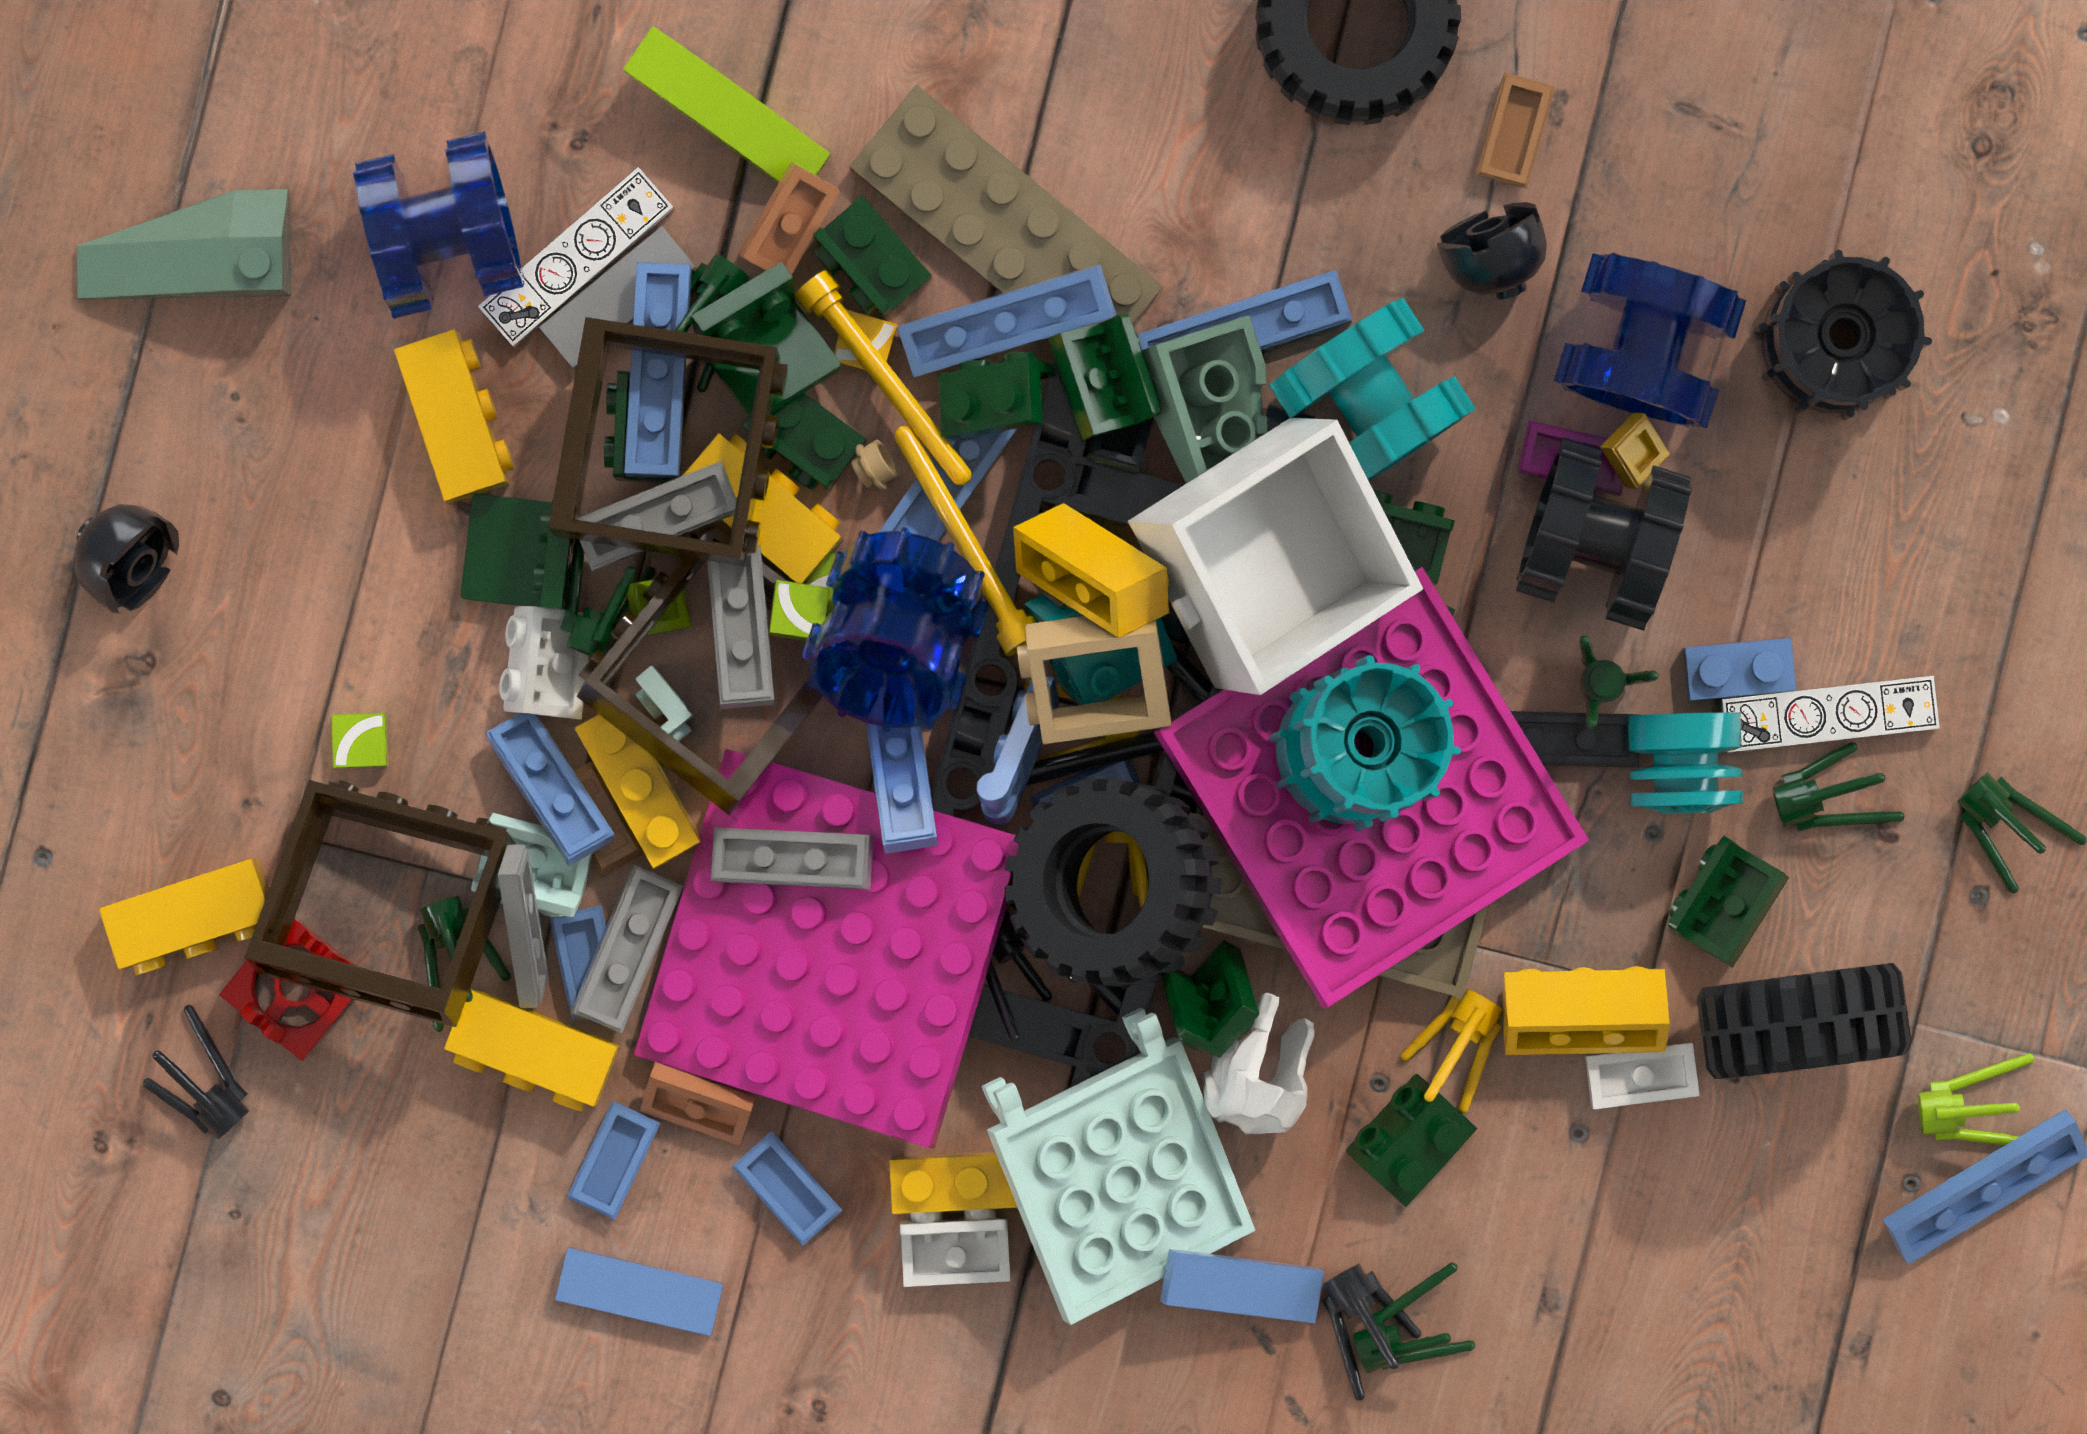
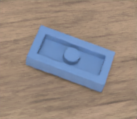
(1739, 669)

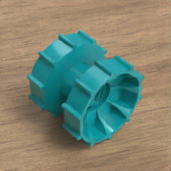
(1370, 391)
(1408, 735)

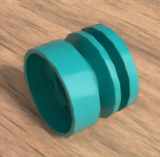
(1685, 760)

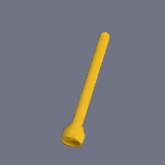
(823, 298)
(1011, 621)

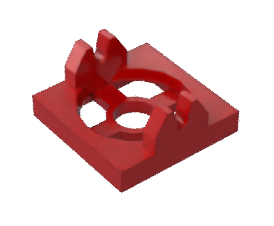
(296, 1039)

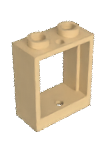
(1081, 637)

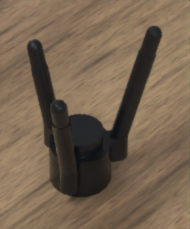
(1009, 947)
(216, 1109)
(1352, 1294)

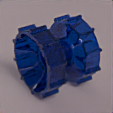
(438, 225)
(1657, 315)
(895, 629)

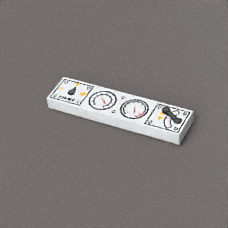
(578, 256)
(1835, 713)

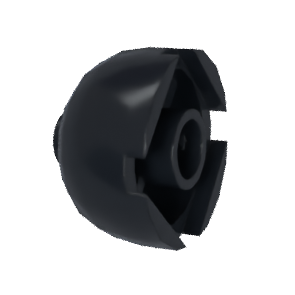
(1495, 252)
(123, 554)

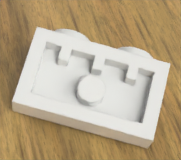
(540, 666)

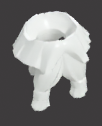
(1233, 1084)

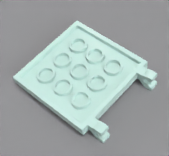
(1118, 1173)

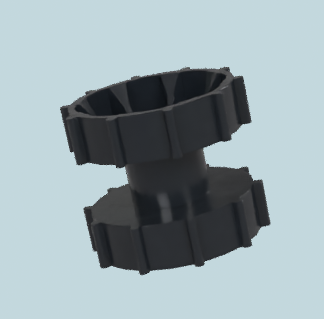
(1885, 327)
(1604, 534)

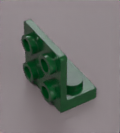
(768, 315)
(515, 555)

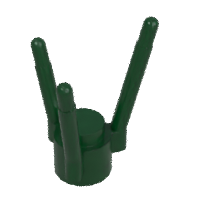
(714, 282)
(594, 628)
(1604, 681)
(1801, 799)
(1989, 803)
(444, 925)
(1413, 1350)

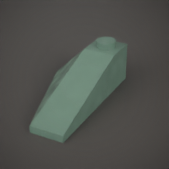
(202, 251)
(1209, 393)

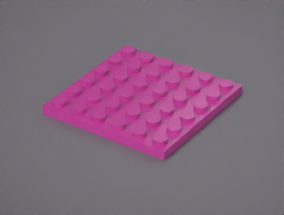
(1376, 895)
(832, 991)

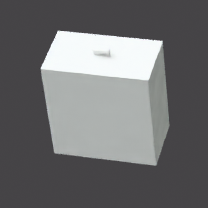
(1276, 555)

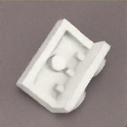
(955, 1249)

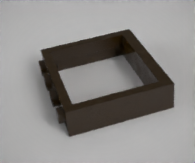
(581, 422)
(651, 737)
(392, 813)

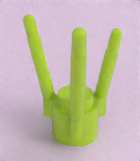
(1942, 1111)

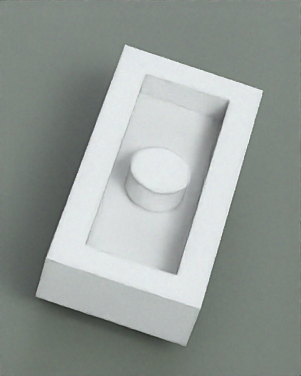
(1642, 1077)

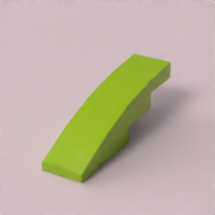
(722, 107)

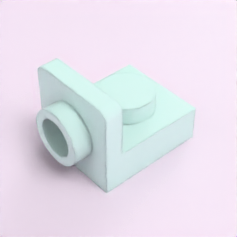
(660, 699)

